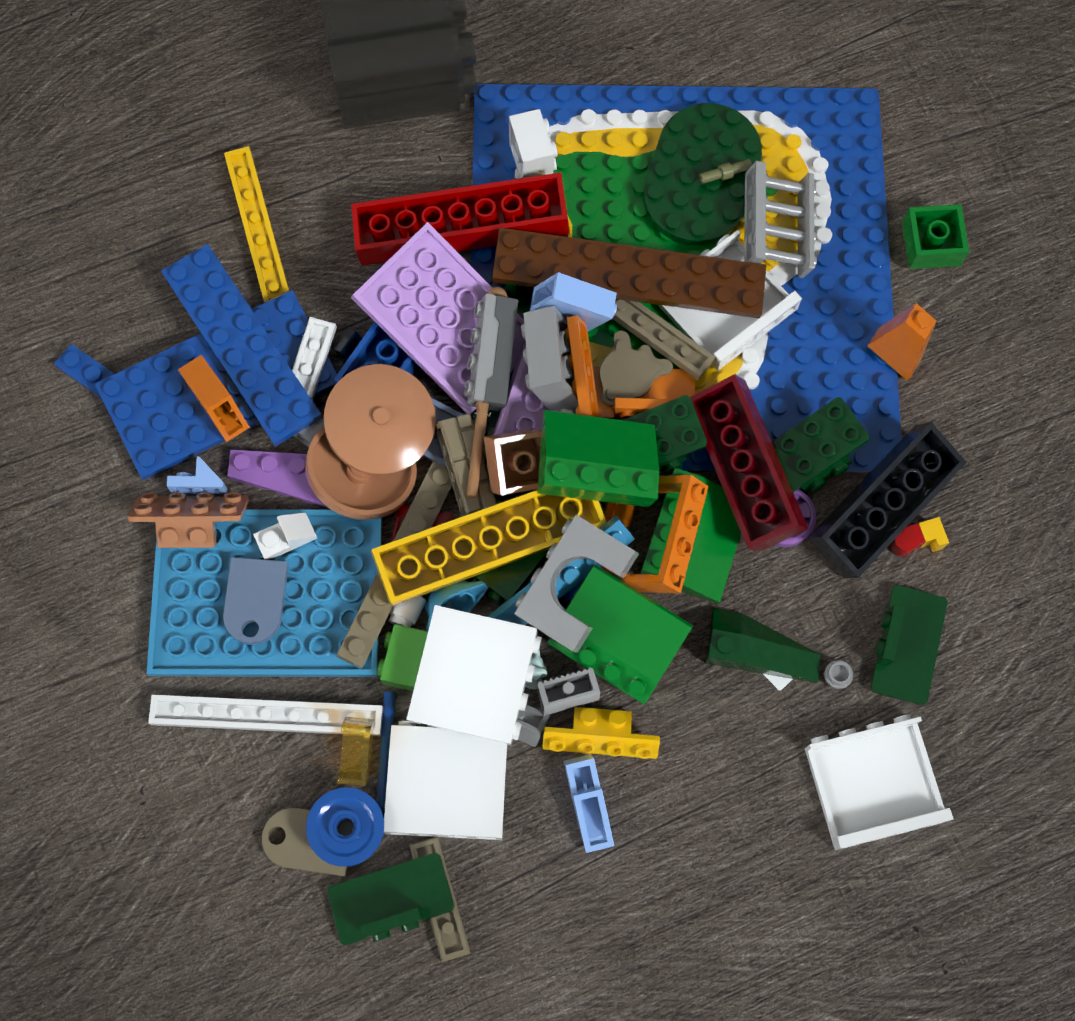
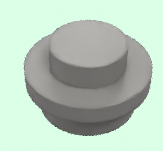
(838, 674)

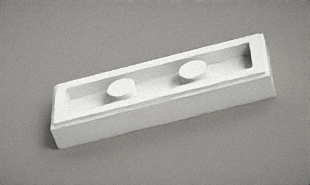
(313, 353)

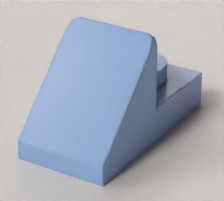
(203, 481)

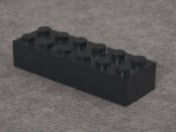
(887, 500)

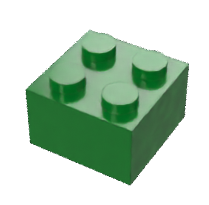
(935, 236)

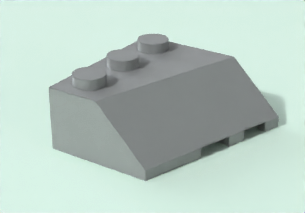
(548, 358)

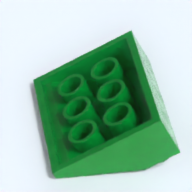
(598, 459)
(712, 547)
(630, 634)

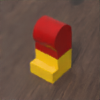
(920, 535)

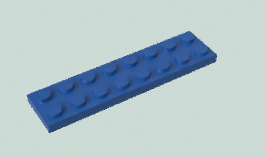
(241, 345)

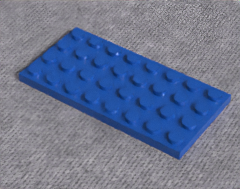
(160, 413)

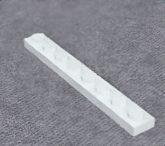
(258, 714)

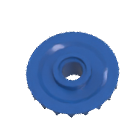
(330, 812)

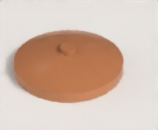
(379, 419)
(351, 491)

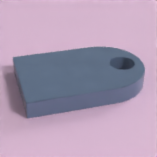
(255, 596)

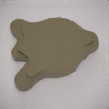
(630, 371)

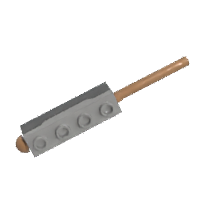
(489, 368)

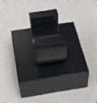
(347, 344)

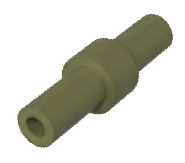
(725, 171)

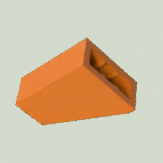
(904, 340)
(214, 398)

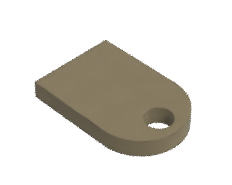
(295, 849)

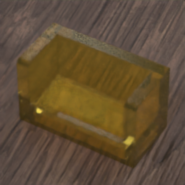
(356, 751)

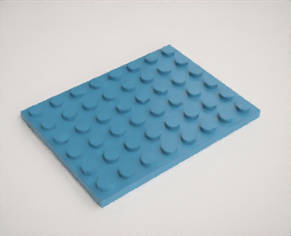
(320, 602)

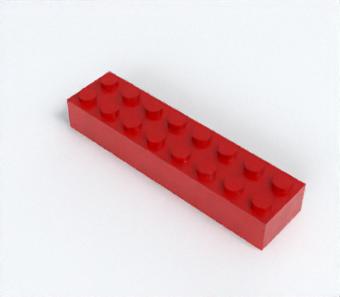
(462, 215)

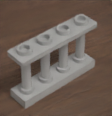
(757, 227)

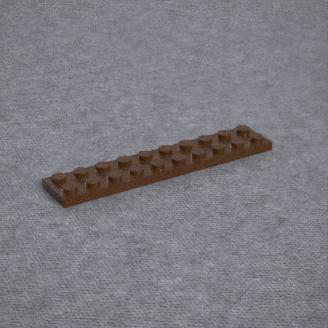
(633, 272)

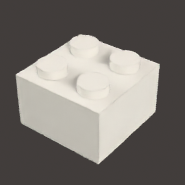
(531, 145)

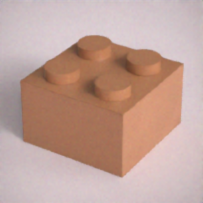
(513, 460)

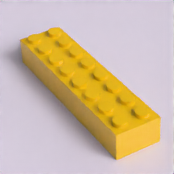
(477, 543)

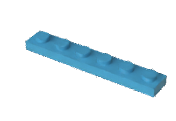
(569, 576)

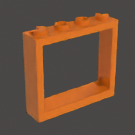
(680, 537)

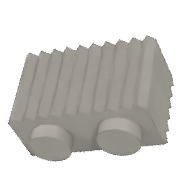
(568, 691)

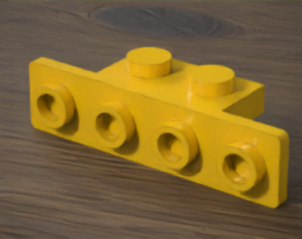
(601, 733)

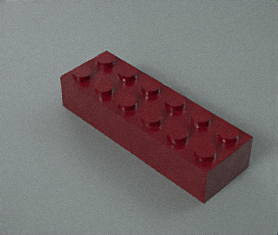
(748, 464)

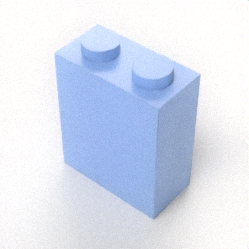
(574, 298)

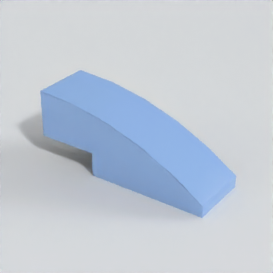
(589, 803)

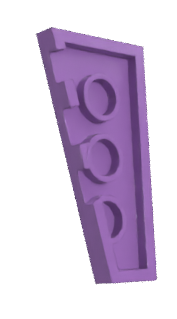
(273, 471)

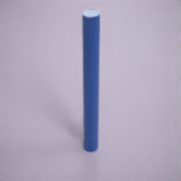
(387, 721)

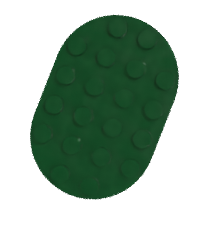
(689, 145)

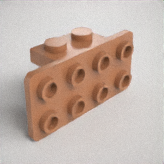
(187, 519)

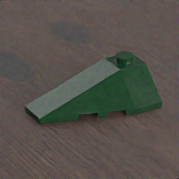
(750, 646)

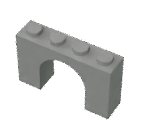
(541, 606)

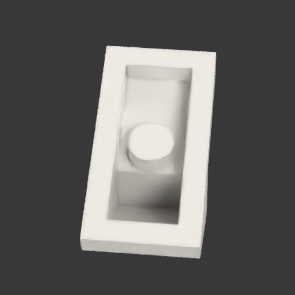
(285, 536)

